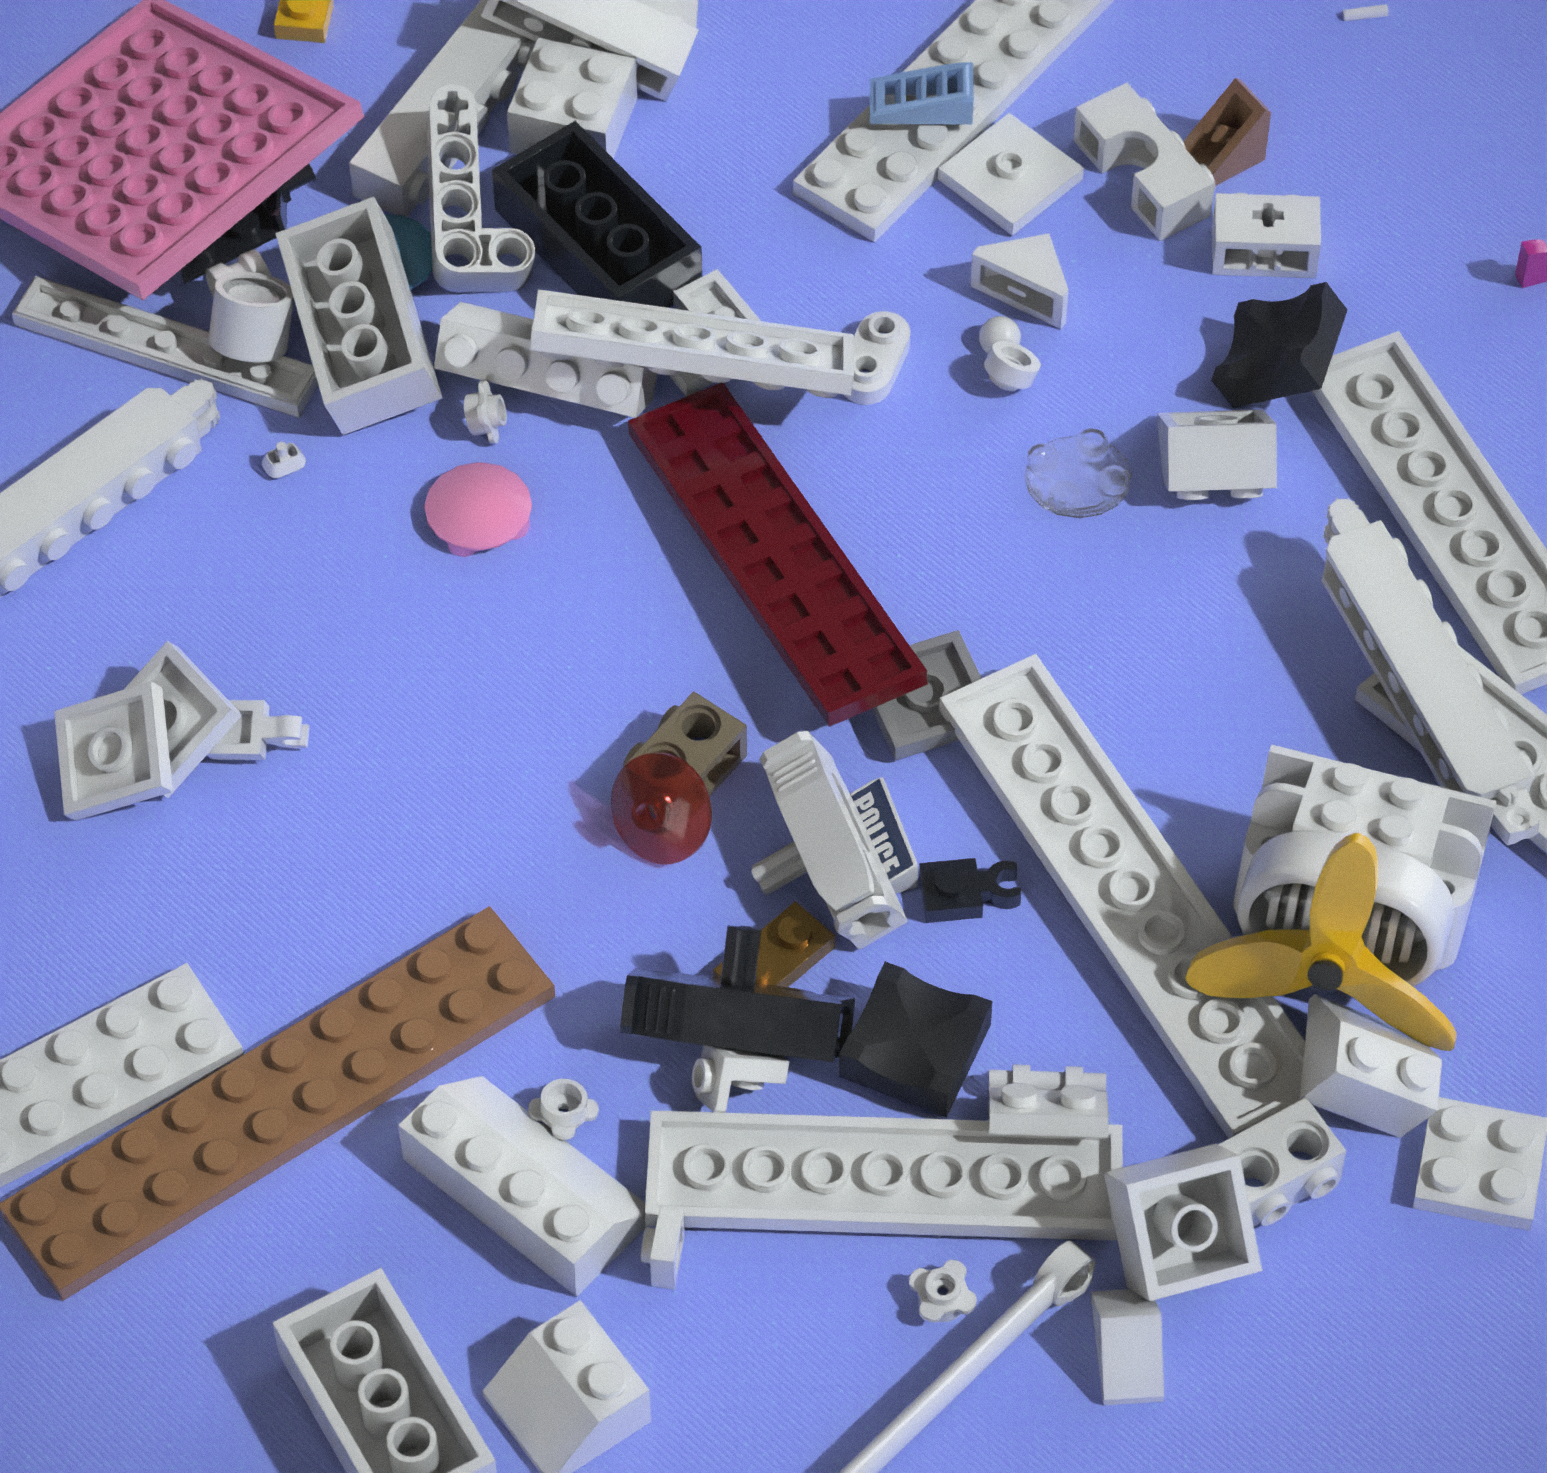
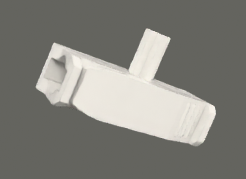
(827, 842)

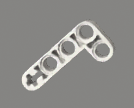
(462, 189)

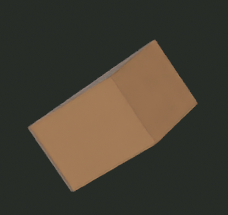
(1231, 133)

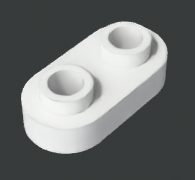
(879, 355)

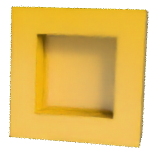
(303, 20)

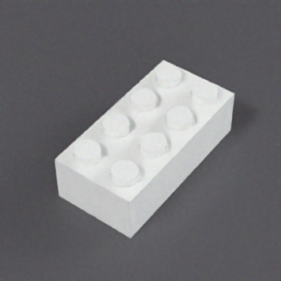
(358, 316)
(378, 1384)

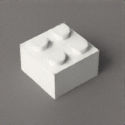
(568, 86)
(1183, 1222)

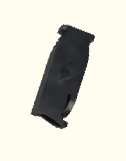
(735, 1009)

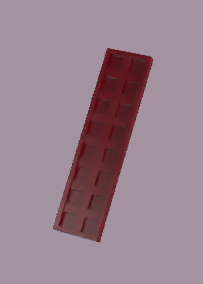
(777, 554)

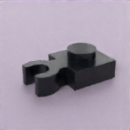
(957, 889)

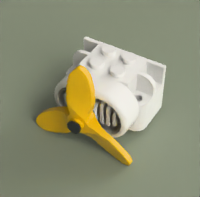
(1351, 890)

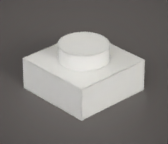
(664, 1247)

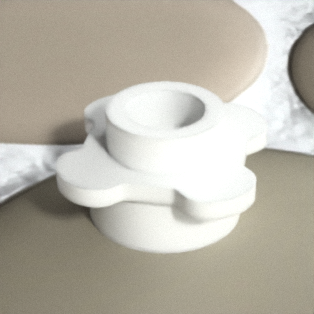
(485, 412)
(563, 1095)
(946, 1307)

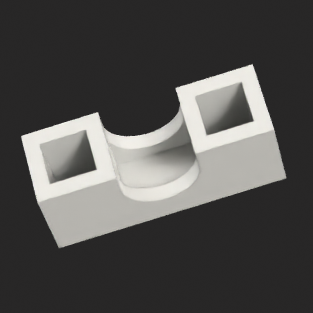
(1125, 130)

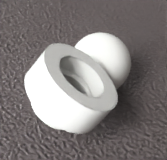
(1007, 361)

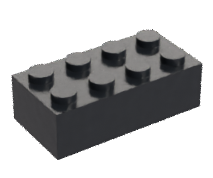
(594, 221)

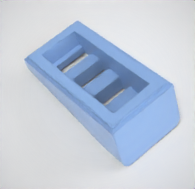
(948, 82)

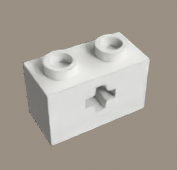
(1266, 235)

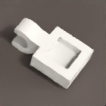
(256, 729)

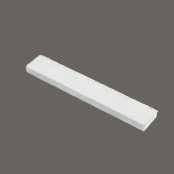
(160, 345)

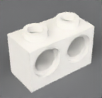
(1267, 1157)

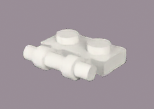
(1048, 1102)

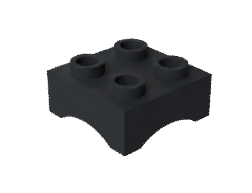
(1280, 346)
(915, 1040)

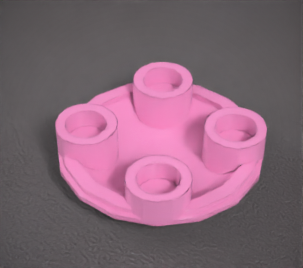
(478, 507)

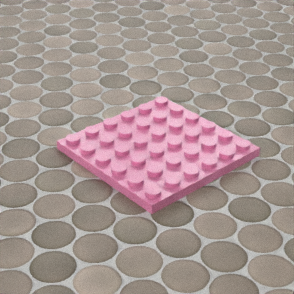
(158, 143)

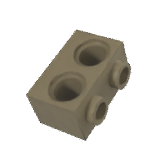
(695, 718)

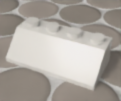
(521, 1180)

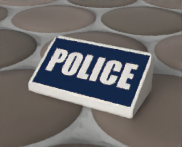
(887, 834)

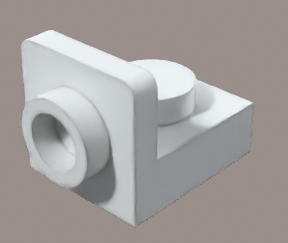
(726, 1067)

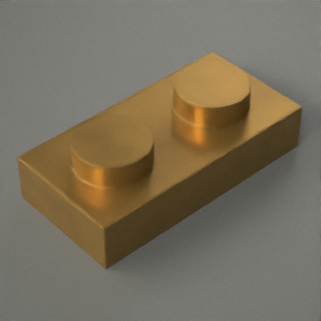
(790, 947)

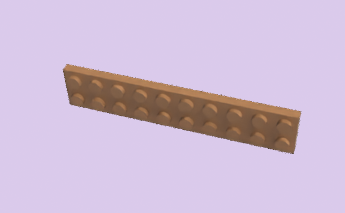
(275, 1102)

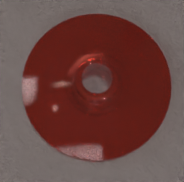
(679, 805)

